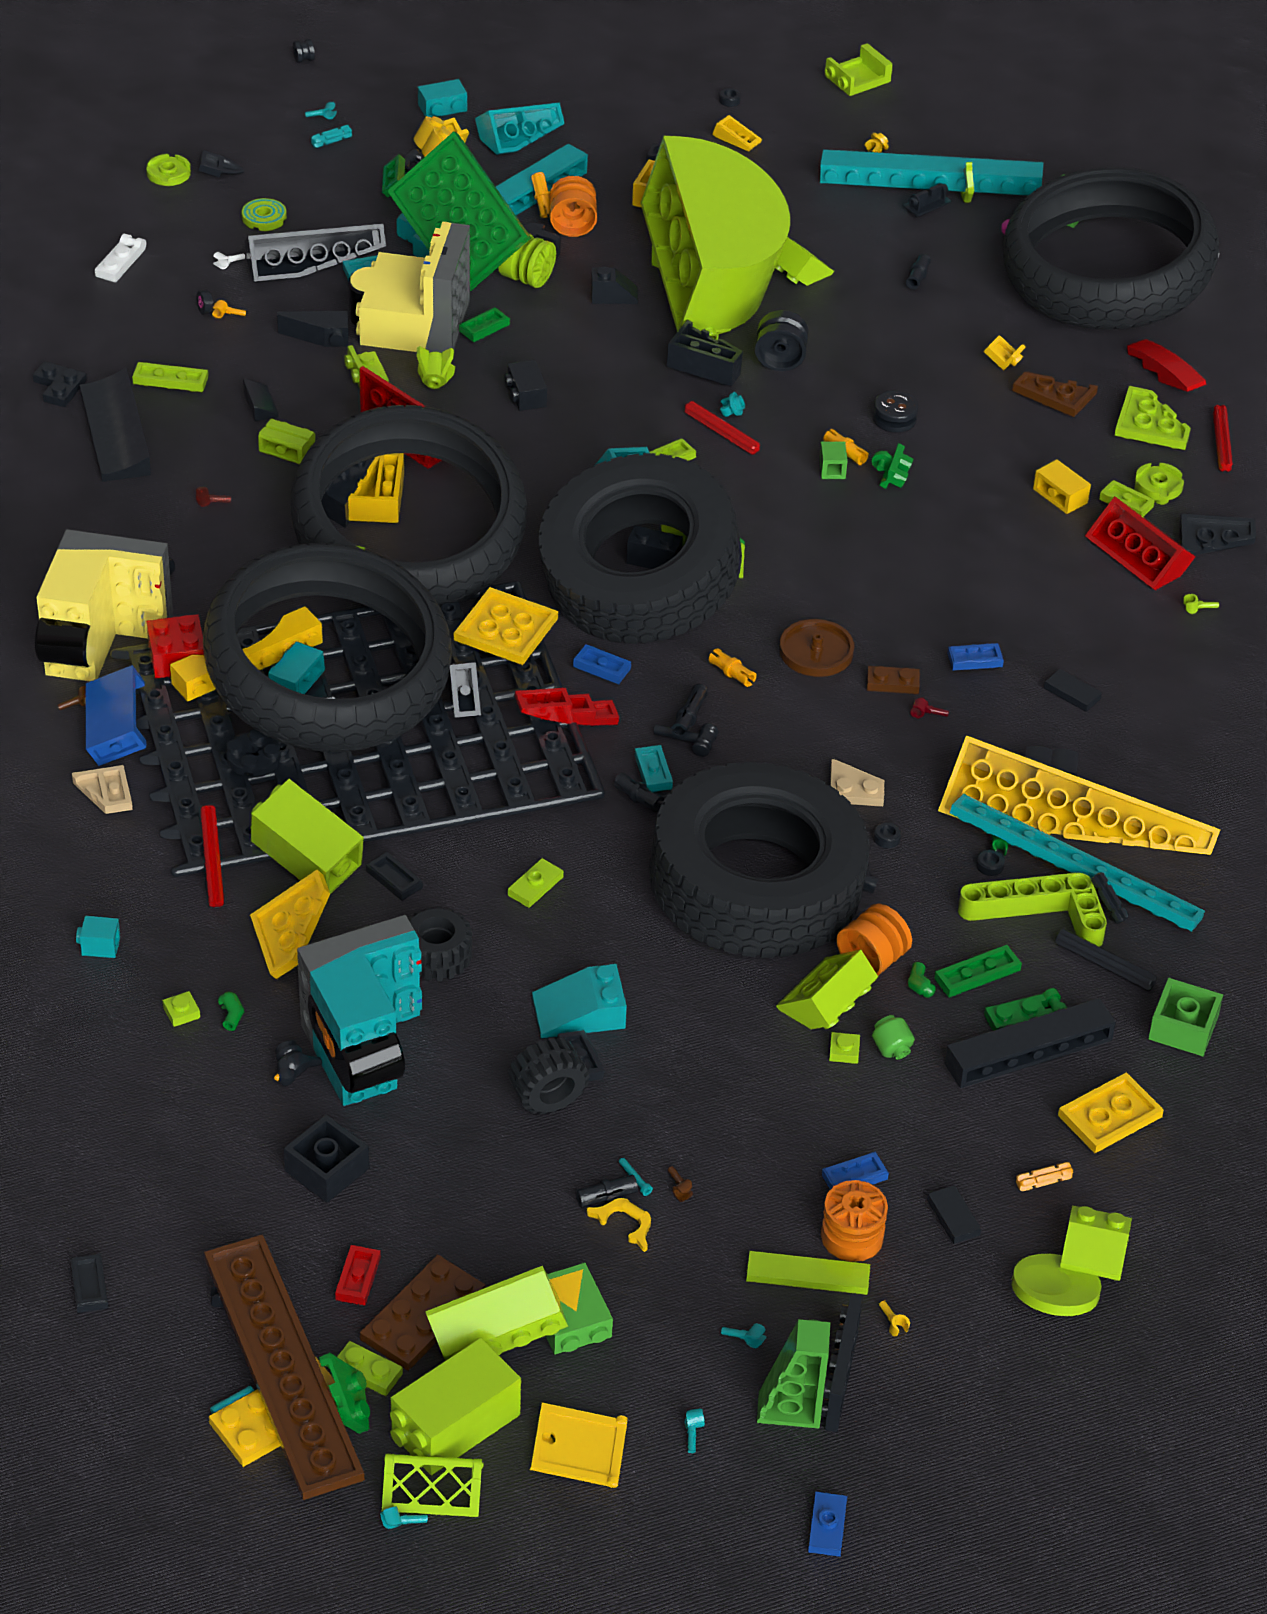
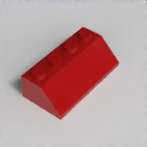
(1139, 545)

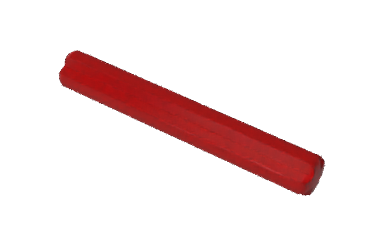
(722, 427)
(1222, 438)
(212, 856)

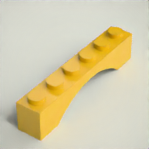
(191, 674)

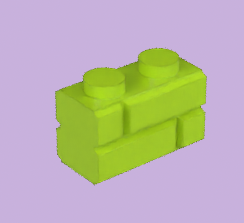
(285, 441)

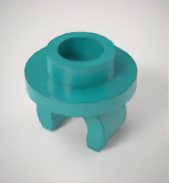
(732, 404)

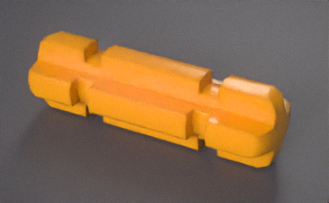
(1044, 1176)

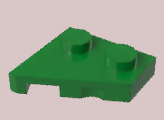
(348, 1393)

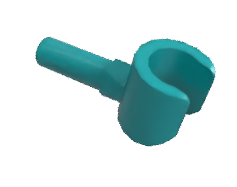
(324, 112)
(753, 1337)
(693, 1420)
(392, 1519)

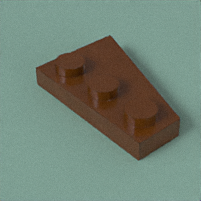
(1057, 395)

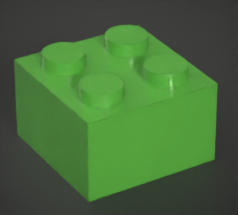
(1185, 1017)

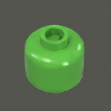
(893, 1037)

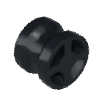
(303, 50)

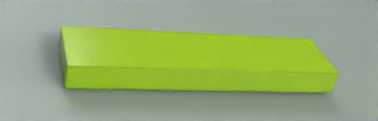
(808, 1272)

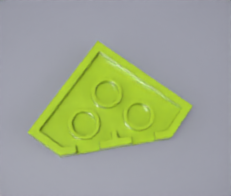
(1150, 421)

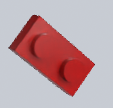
(358, 1275)

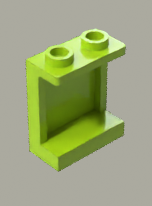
(861, 72)

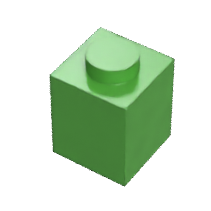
(833, 460)

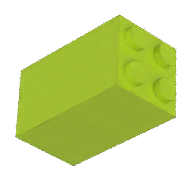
(305, 835)
(456, 1404)

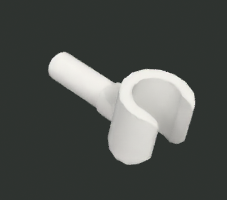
(224, 261)

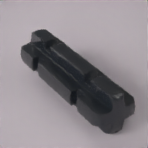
(1109, 898)

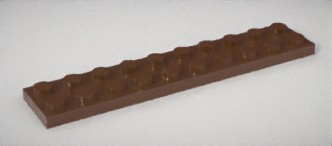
(284, 1367)

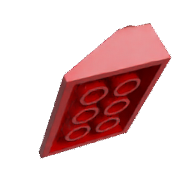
(377, 393)

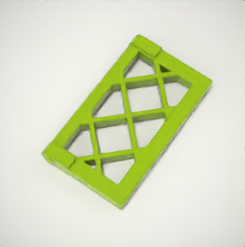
(446, 1508)

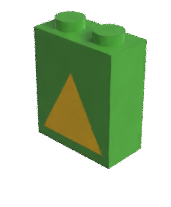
(583, 1309)

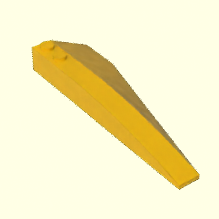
(1068, 804)

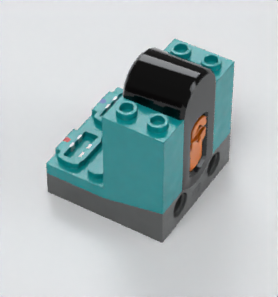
(352, 999)

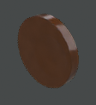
(816, 647)

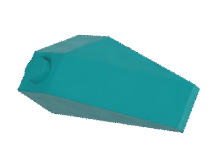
(517, 127)

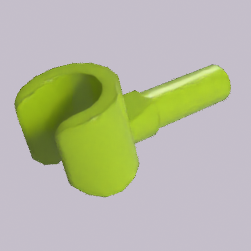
(714, 333)
(1192, 603)

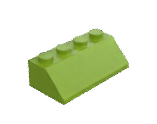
(501, 1315)

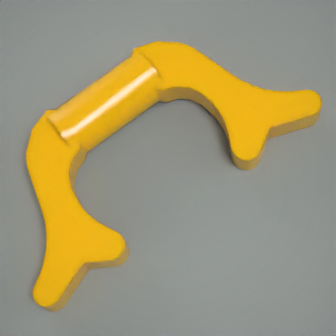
(624, 1205)

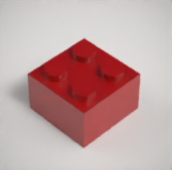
(173, 640)

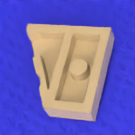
(857, 785)
(105, 788)

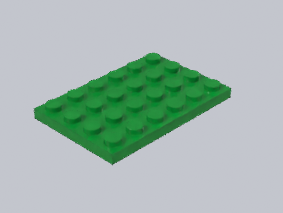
(456, 189)

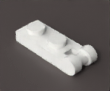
(120, 258)

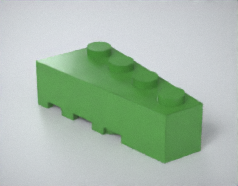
(797, 1379)

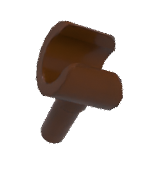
(81, 699)
(682, 1189)

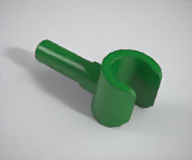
(999, 844)

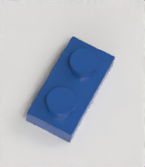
(602, 664)

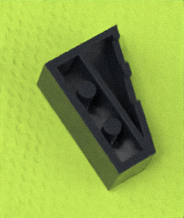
(704, 356)
(336, 496)

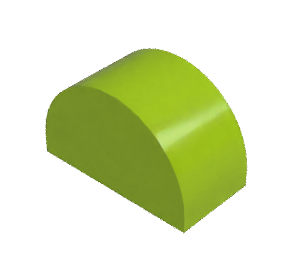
(713, 231)

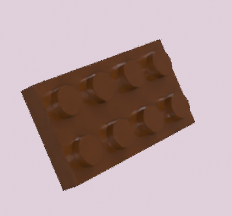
(403, 1326)

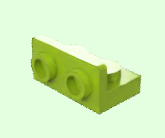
(366, 359)

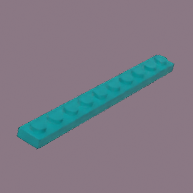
(1076, 861)

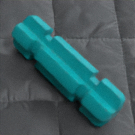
(331, 136)

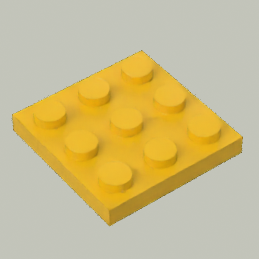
(506, 625)

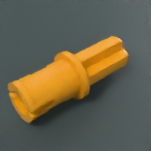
(541, 194)

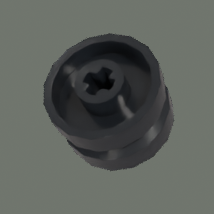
(781, 340)

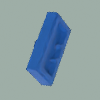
(975, 656)
(863, 1168)
(827, 1524)

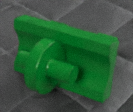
(894, 466)

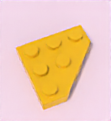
(290, 922)

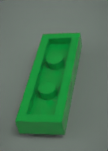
(977, 971)

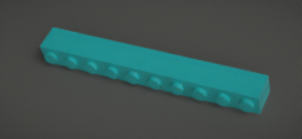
(928, 171)
(519, 189)

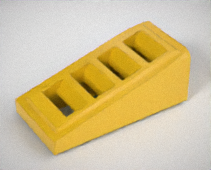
(736, 133)

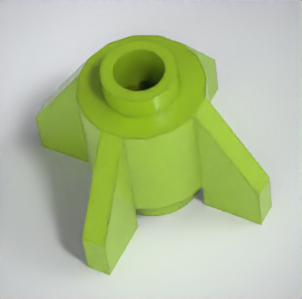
(435, 367)

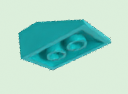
(582, 1001)

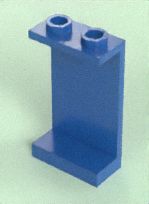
(112, 716)

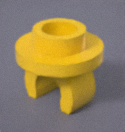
(878, 141)

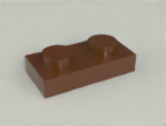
(893, 679)

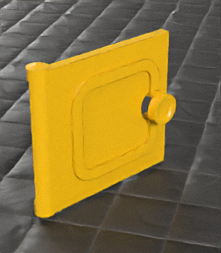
(584, 1447)

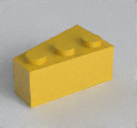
(380, 491)

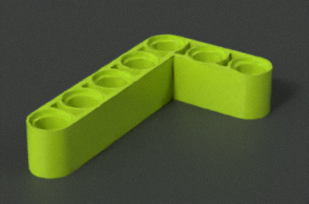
(1038, 895)

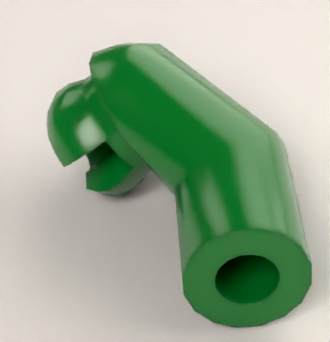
(918, 982)
(234, 1007)

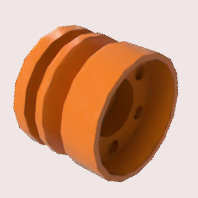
(573, 206)
(879, 934)
(854, 1220)

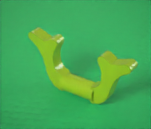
(968, 194)

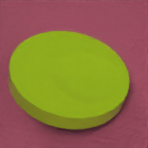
(1052, 1289)

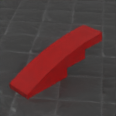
(1168, 365)
(560, 707)

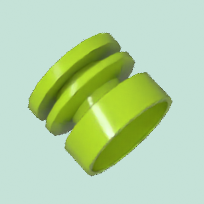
(531, 262)

